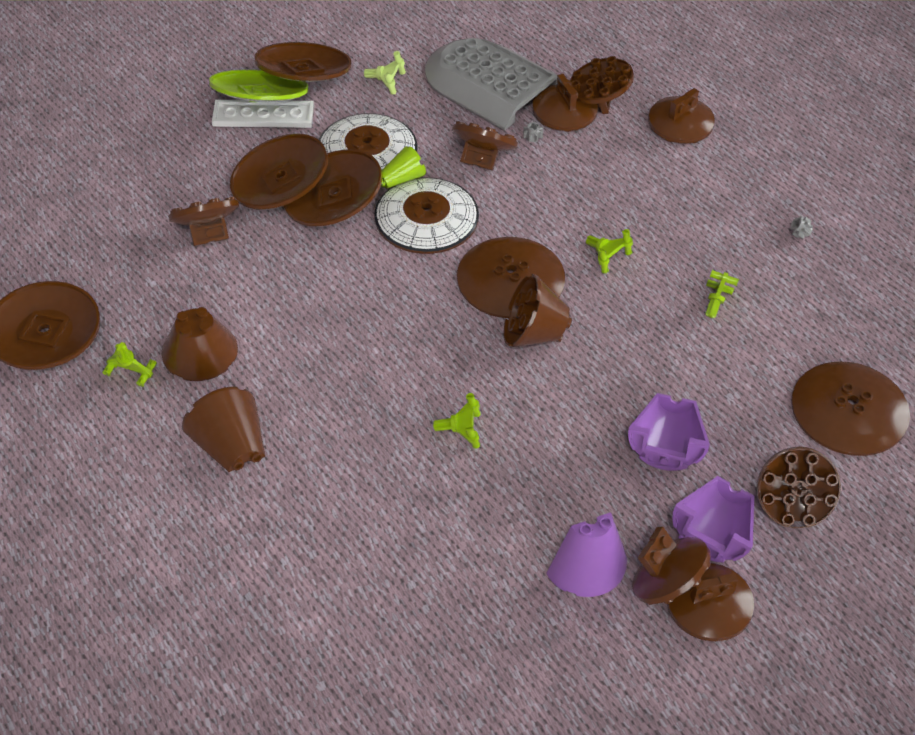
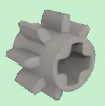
(533, 132)
(801, 227)

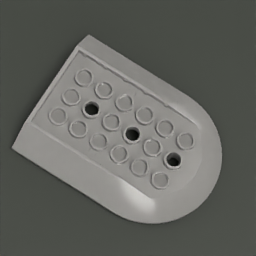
(481, 75)

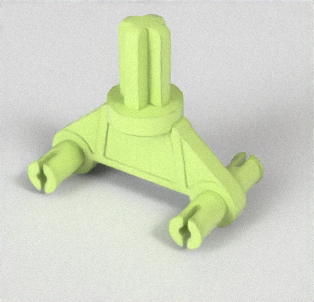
(387, 73)

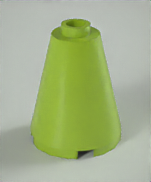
(402, 168)

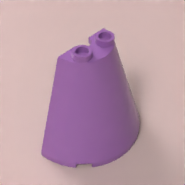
(669, 434)
(718, 518)
(590, 559)

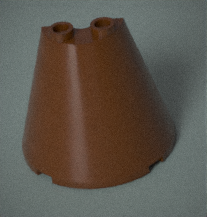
(226, 427)

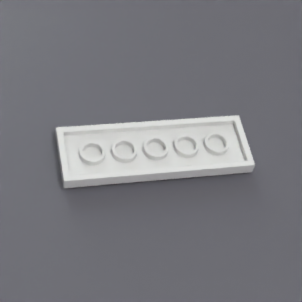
(263, 114)

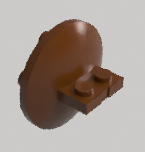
(602, 81)
(559, 107)
(681, 118)
(482, 144)
(205, 220)
(798, 487)
(669, 567)
(716, 607)

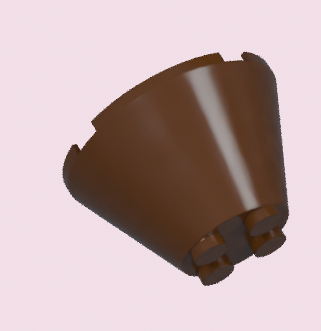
(535, 314)
(198, 346)

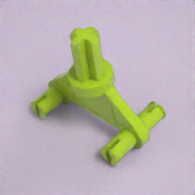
(607, 248)
(716, 298)
(125, 358)
(463, 421)

